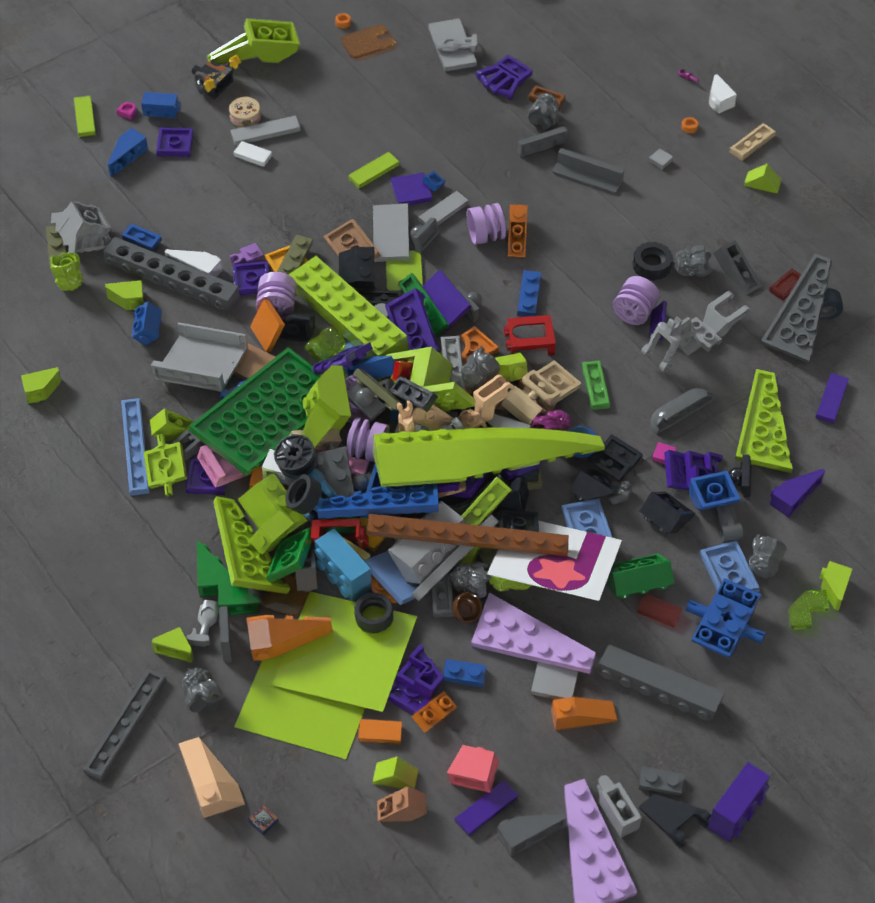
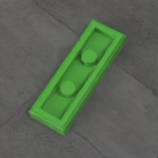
(595, 385)

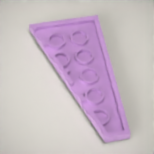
(517, 634)
(594, 858)

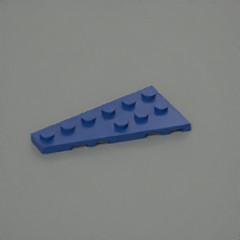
(382, 501)

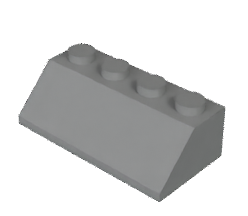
(421, 558)

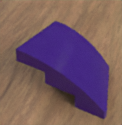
(688, 465)
(415, 682)

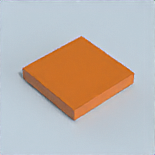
(267, 325)

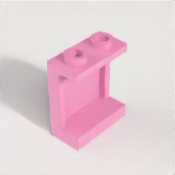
(218, 468)

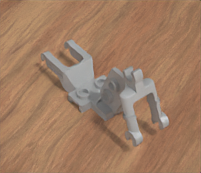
(694, 333)

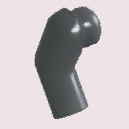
(623, 494)

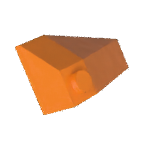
(277, 636)

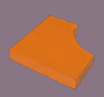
(474, 340)

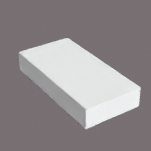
(252, 153)

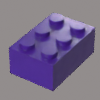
(739, 802)

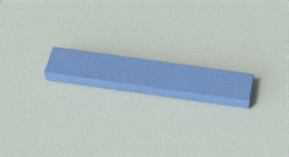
(134, 446)

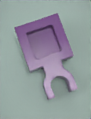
(247, 254)

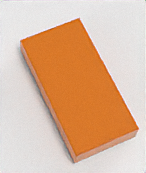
(380, 731)

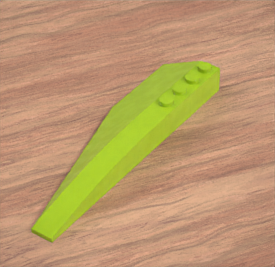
(461, 453)

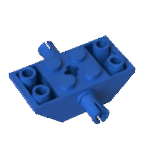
(726, 619)

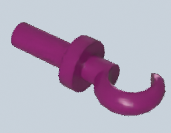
(689, 76)

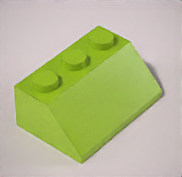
(266, 500)

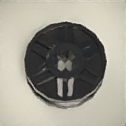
(295, 456)

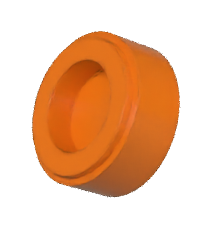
(343, 20)
(689, 125)

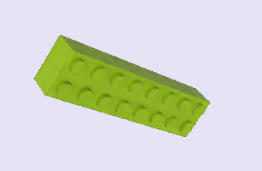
(347, 309)

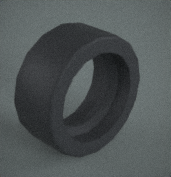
(310, 498)
(373, 599)

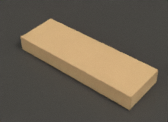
(752, 141)

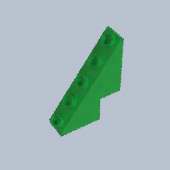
(215, 580)

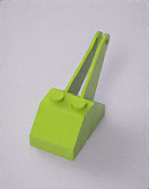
(262, 39)
(326, 405)

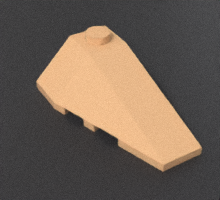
(211, 782)

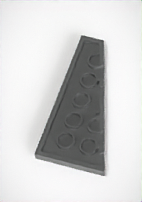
(798, 319)

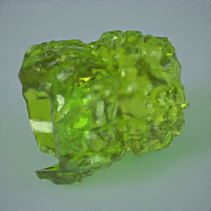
(326, 344)

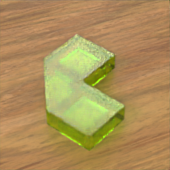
(800, 610)

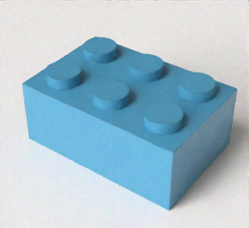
(342, 565)

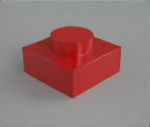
(402, 369)

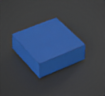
(433, 181)

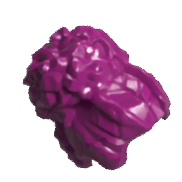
(553, 421)

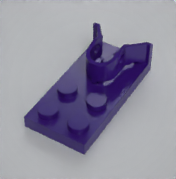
(411, 317)

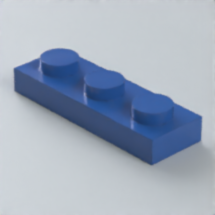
(529, 293)

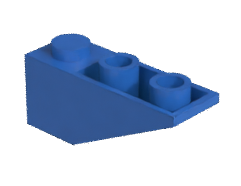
(127, 149)
(374, 365)

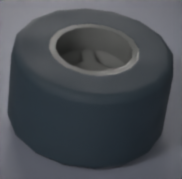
(832, 304)

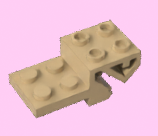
(541, 392)

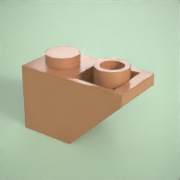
(402, 806)

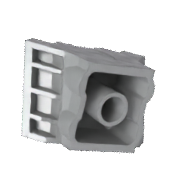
(82, 227)

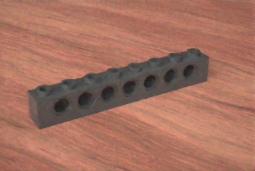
(171, 274)

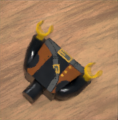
(214, 77)

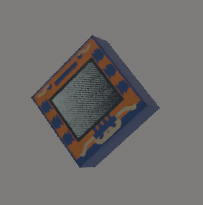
(263, 819)

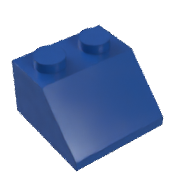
(712, 490)

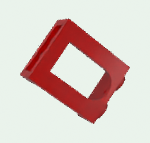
(514, 343)
(357, 536)

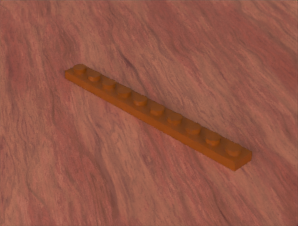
(467, 535)

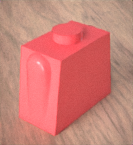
(474, 768)

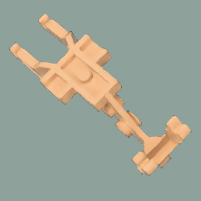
(435, 418)

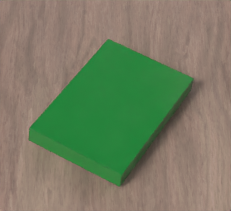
(290, 555)

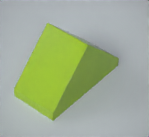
(763, 179)
(173, 645)
(395, 773)

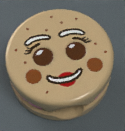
(245, 112)

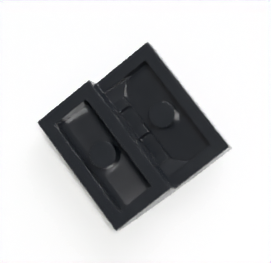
(617, 458)

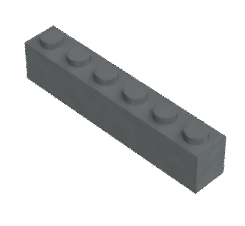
(660, 683)

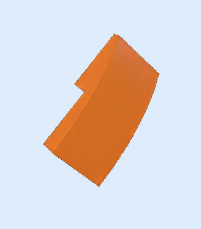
(434, 711)

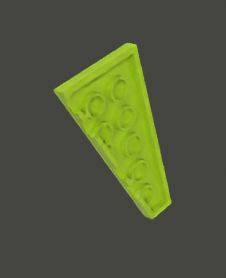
(763, 428)
(244, 562)

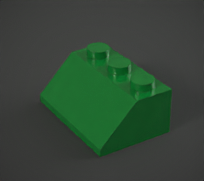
(640, 575)

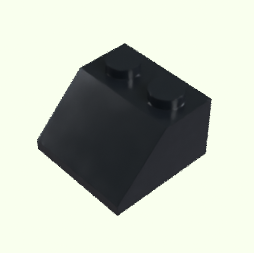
(358, 267)
(666, 512)

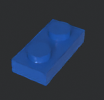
(141, 237)
(464, 673)

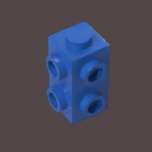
(160, 105)
(146, 323)

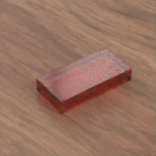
(784, 285)
(659, 610)

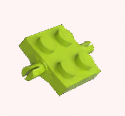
(165, 465)

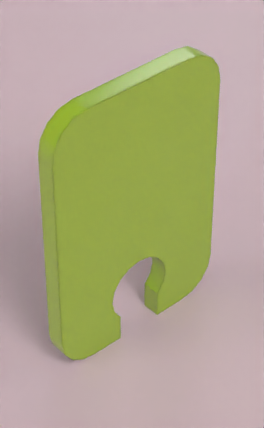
(399, 269)

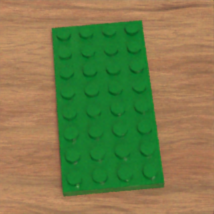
(258, 412)

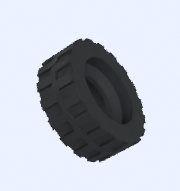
(656, 250)

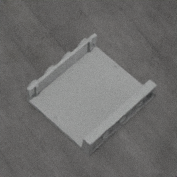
(202, 357)

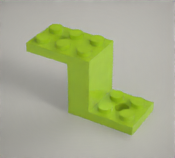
(434, 373)

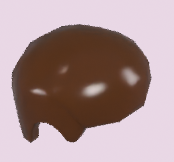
(467, 608)

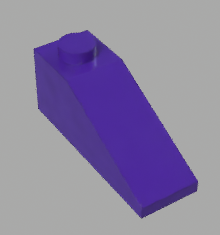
(795, 491)

